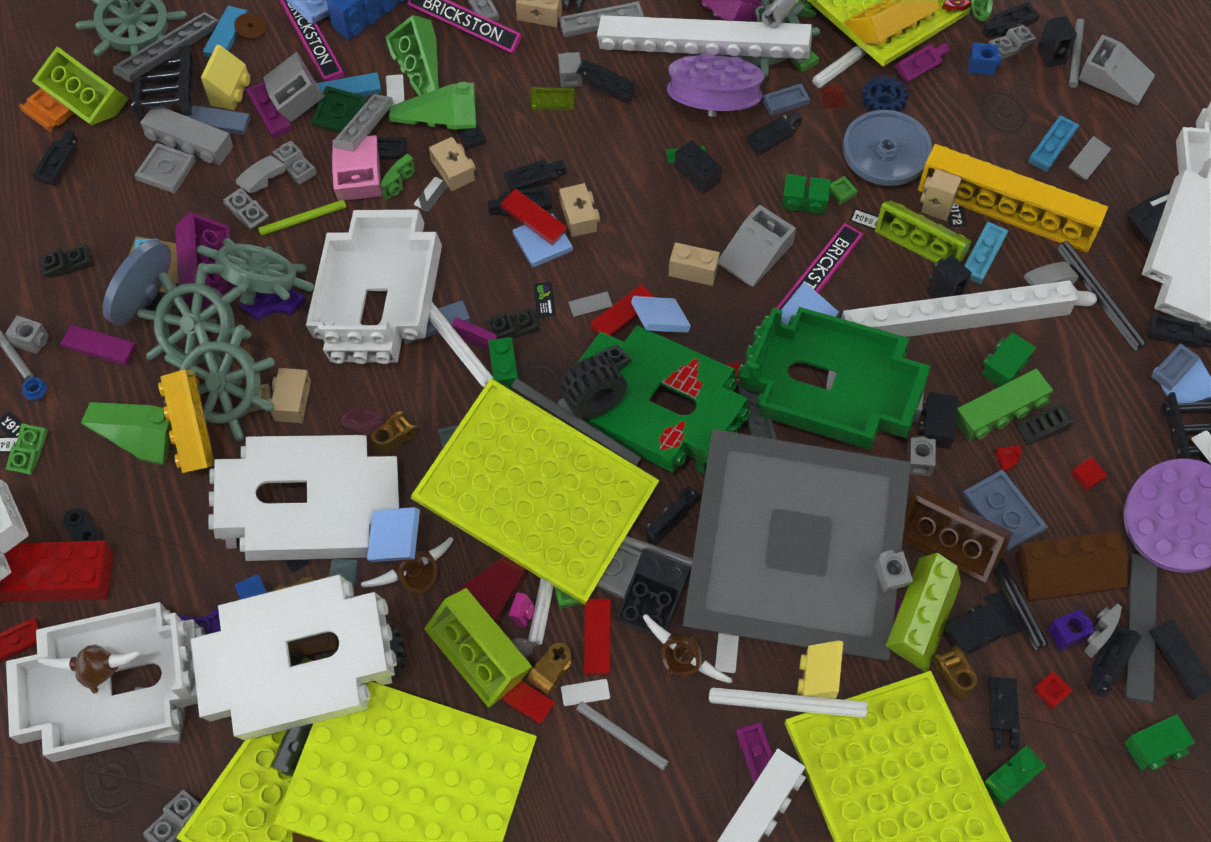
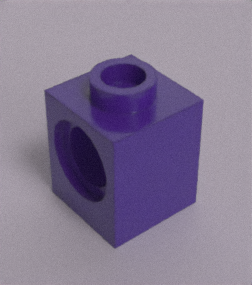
(1064, 636)

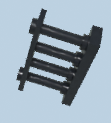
(183, 87)
(1178, 431)

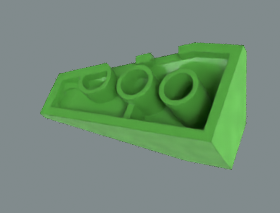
(416, 51)
(449, 105)
(133, 428)

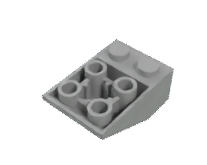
(1116, 71)
(292, 87)
(757, 246)

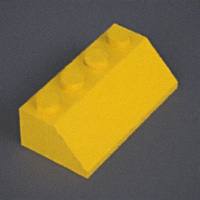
(889, 18)
(187, 421)

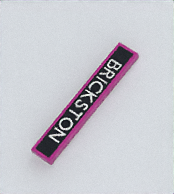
(470, 22)
(314, 44)
(828, 261)

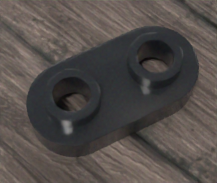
(82, 527)

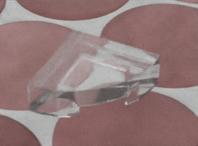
(524, 645)

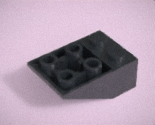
(654, 590)

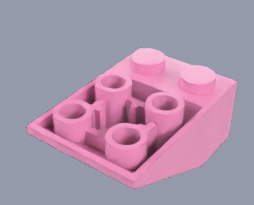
(357, 172)

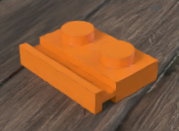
(46, 110)

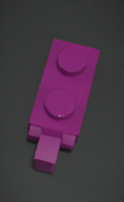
(921, 62)

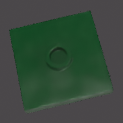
(337, 109)

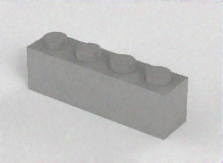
(187, 135)

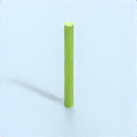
(300, 218)

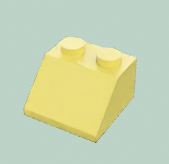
(225, 79)
(821, 670)

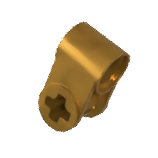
(396, 431)
(954, 667)
(547, 671)

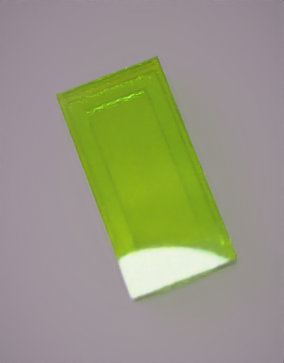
(552, 98)

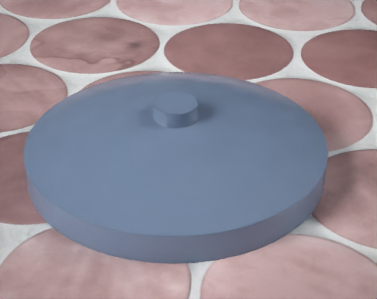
(887, 147)
(136, 282)

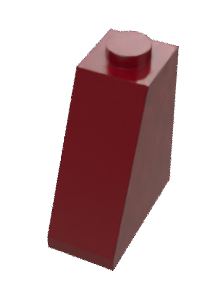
(497, 587)

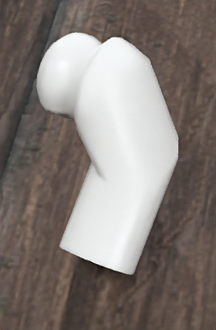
(1084, 298)

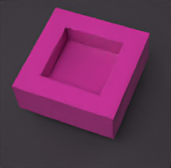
(521, 610)

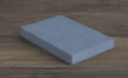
(1004, 505)

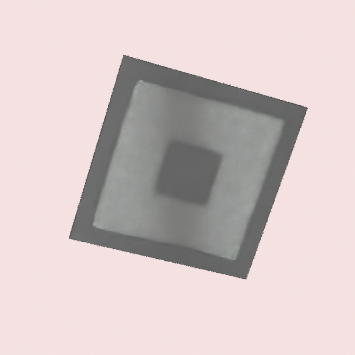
(795, 543)

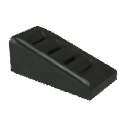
(1056, 414)

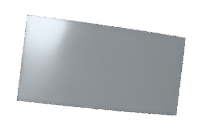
(1014, 41)
(1089, 158)
(295, 164)
(257, 175)
(245, 209)
(1051, 273)
(1104, 628)
(173, 820)

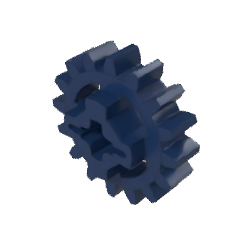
(884, 94)

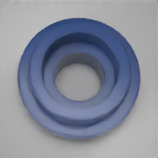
(31, 384)

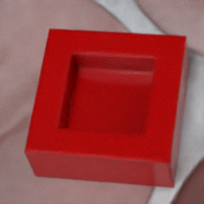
(1089, 474)
(1052, 690)

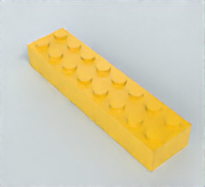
(1018, 199)

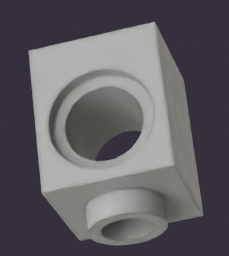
(567, 69)
(27, 335)
(921, 465)
(887, 580)

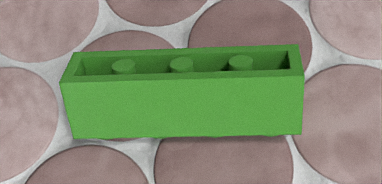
(1003, 405)

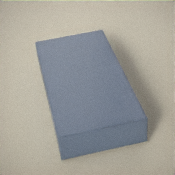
(785, 99)
(1175, 366)

